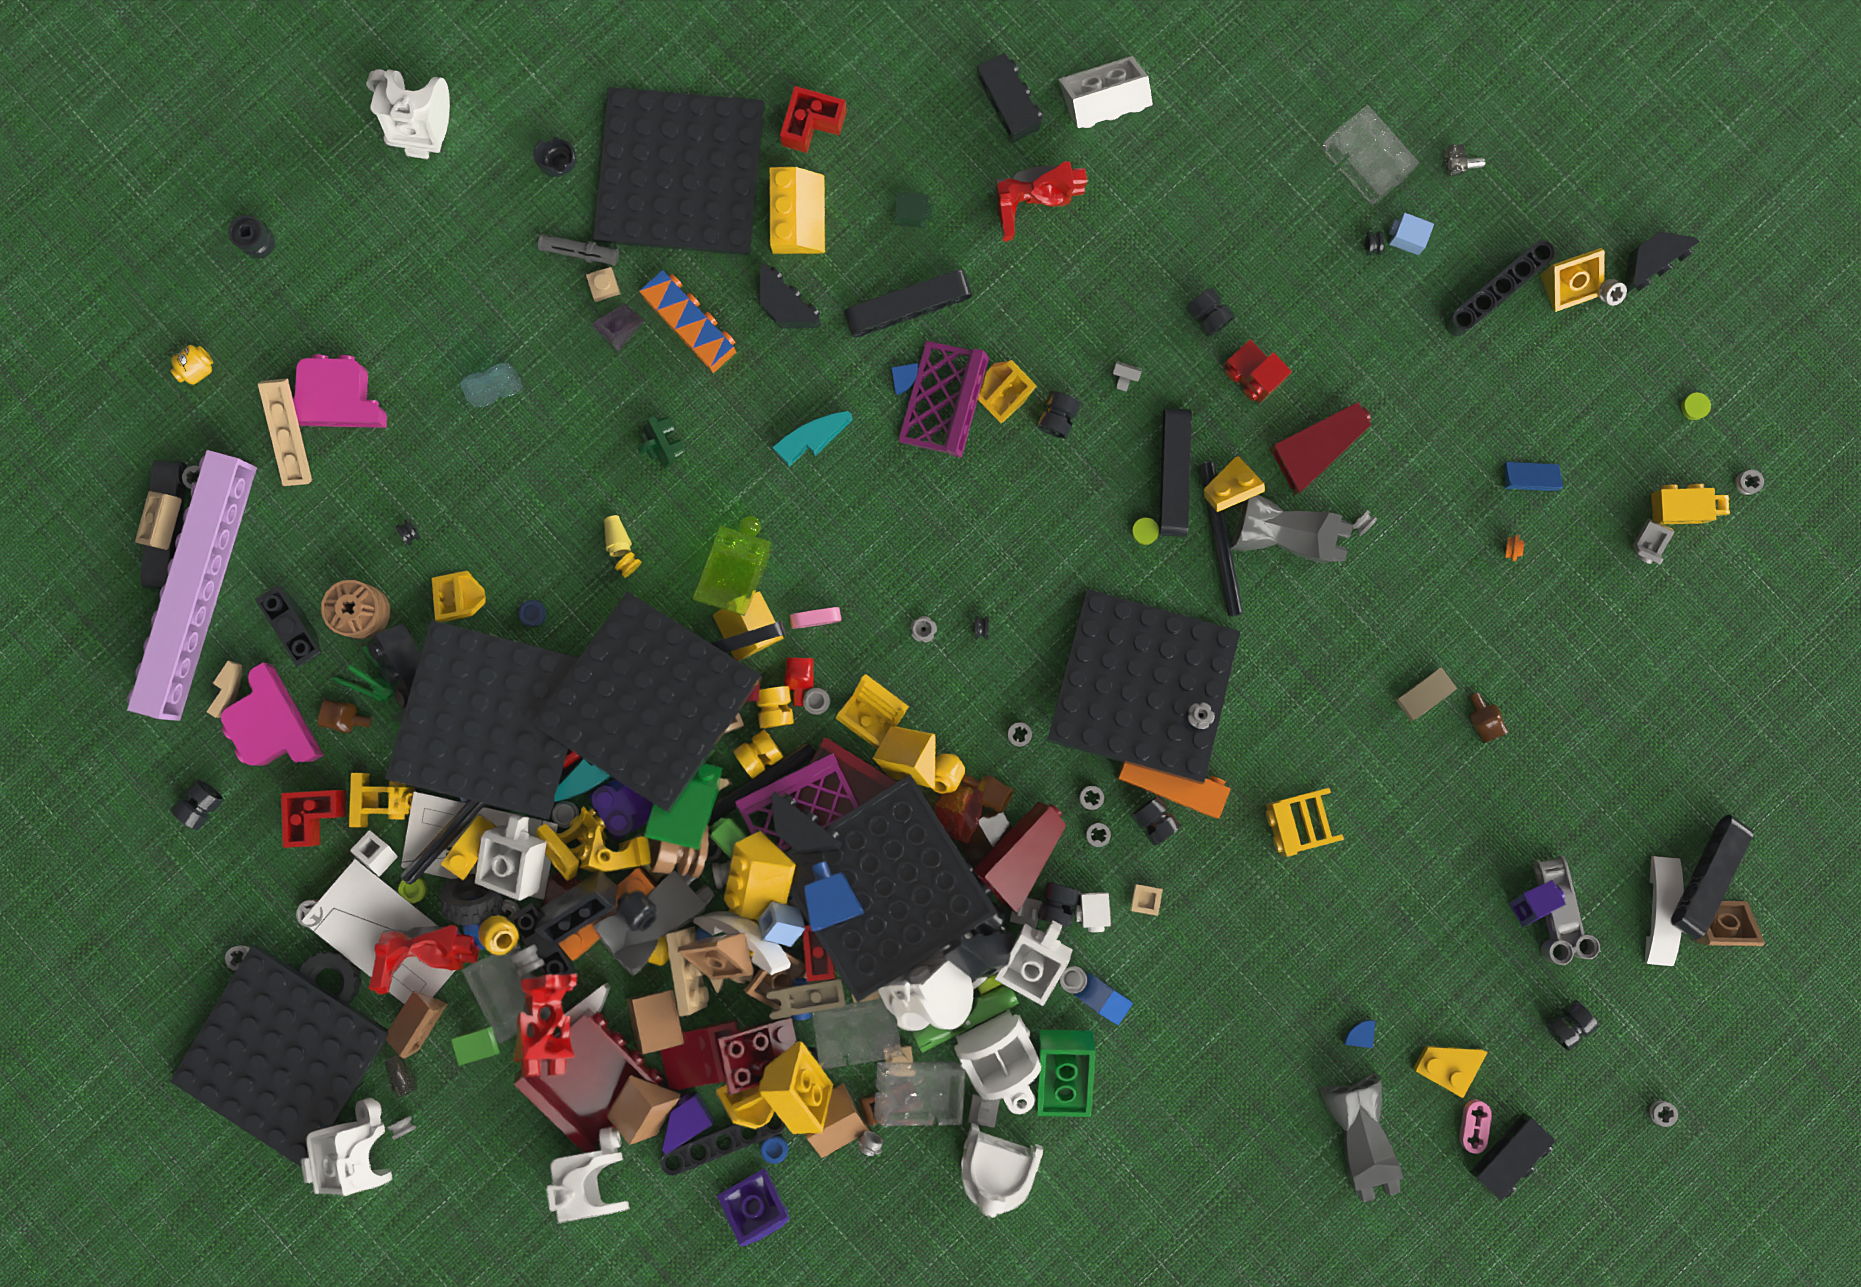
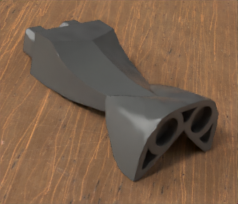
(1299, 532)
(675, 908)
(1366, 1148)

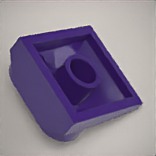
(621, 808)
(754, 1208)

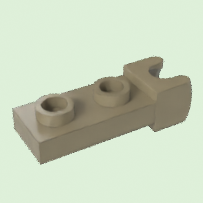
(808, 998)

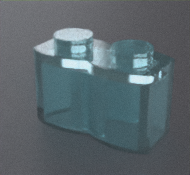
(486, 387)

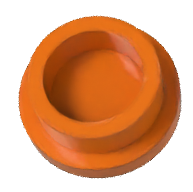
(1514, 547)

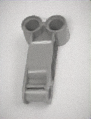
(1565, 923)

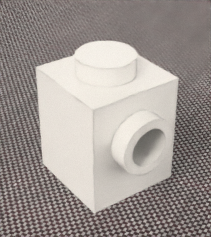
(374, 853)
(1093, 911)

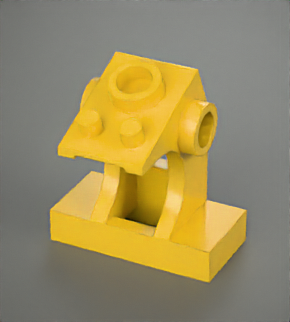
(365, 800)
(561, 856)
(629, 856)

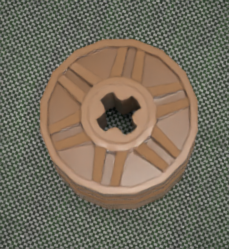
(370, 609)
(689, 860)

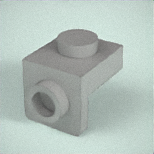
(1652, 541)

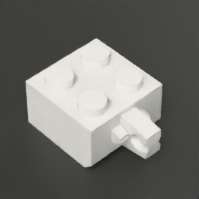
(511, 859)
(1036, 962)

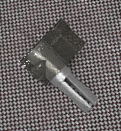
(1456, 160)

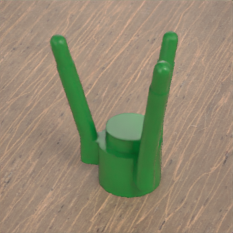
(381, 689)

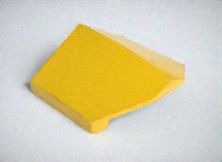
(1005, 389)
(456, 596)
(746, 1107)

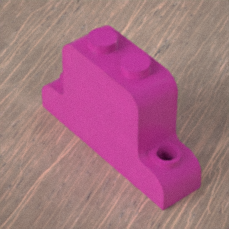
(335, 394)
(268, 722)

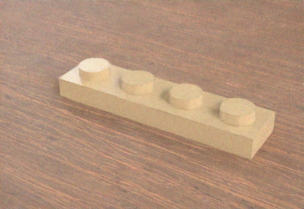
(285, 432)

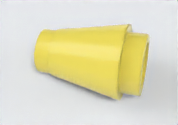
(616, 538)

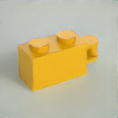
(1687, 505)

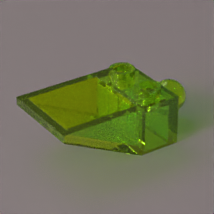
(732, 570)

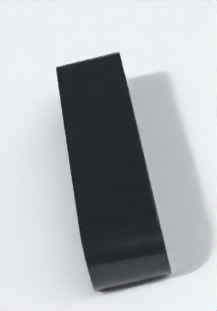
(1508, 279)
(908, 303)
(1175, 472)
(165, 479)
(1712, 877)

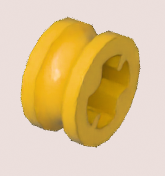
(627, 564)

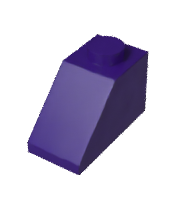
(1538, 903)
(686, 1121)

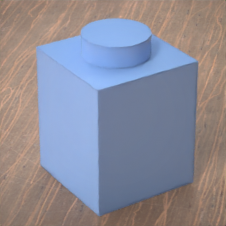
(1410, 233)
(781, 924)

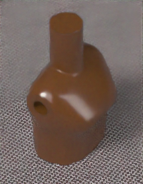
(341, 716)
(1486, 719)
(995, 794)

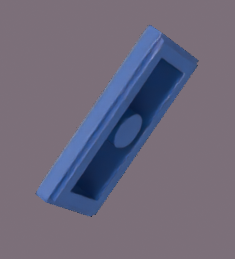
(1532, 476)

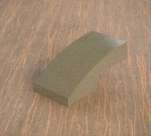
(1426, 694)

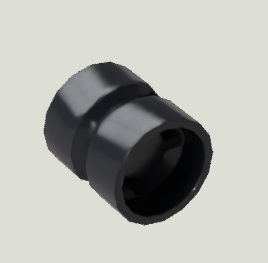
(251, 236)
(1210, 312)
(1059, 412)
(190, 811)
(1156, 820)
(1058, 904)
(1581, 1024)

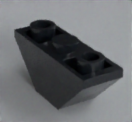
(1656, 257)
(784, 302)
(290, 625)
(801, 828)
(980, 954)
(555, 958)

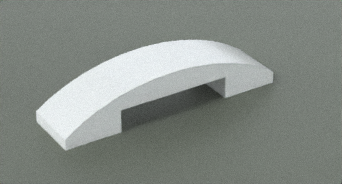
(1667, 891)
(766, 953)

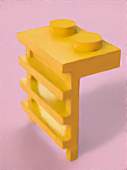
(872, 711)
(1284, 828)

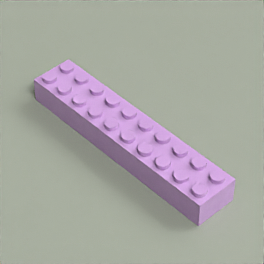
(191, 587)

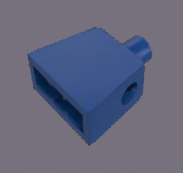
(830, 898)

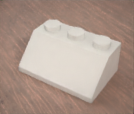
(1106, 92)

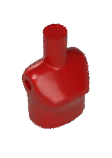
(799, 677)

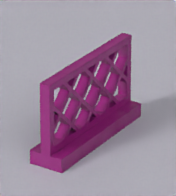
(965, 403)
(791, 784)

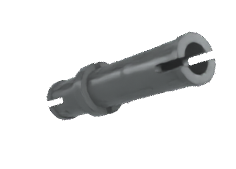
(587, 251)

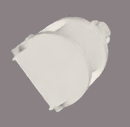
(410, 117)
(930, 994)
(1000, 1060)
(340, 1154)
(997, 1171)
(575, 1181)

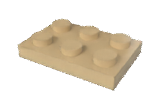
(687, 978)

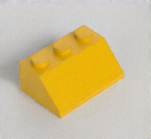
(796, 211)
(757, 876)
(797, 1090)

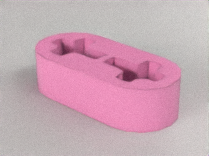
(815, 617)
(1482, 1126)

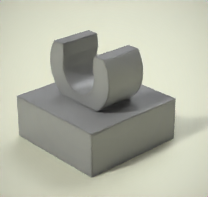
(1126, 373)
(1027, 913)
(983, 1111)

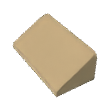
(158, 520)

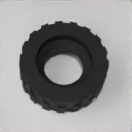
(471, 911)
(348, 971)

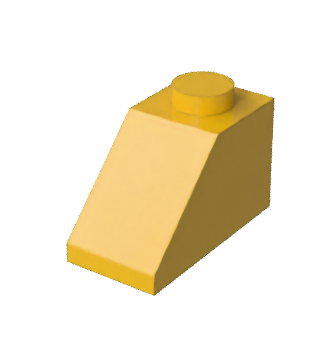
(465, 852)

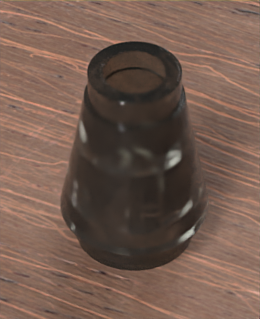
(400, 1077)

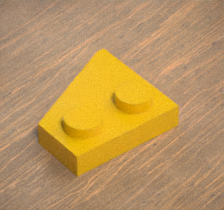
(1233, 485)
(1450, 1066)

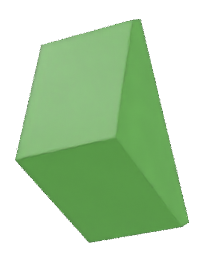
(475, 1045)

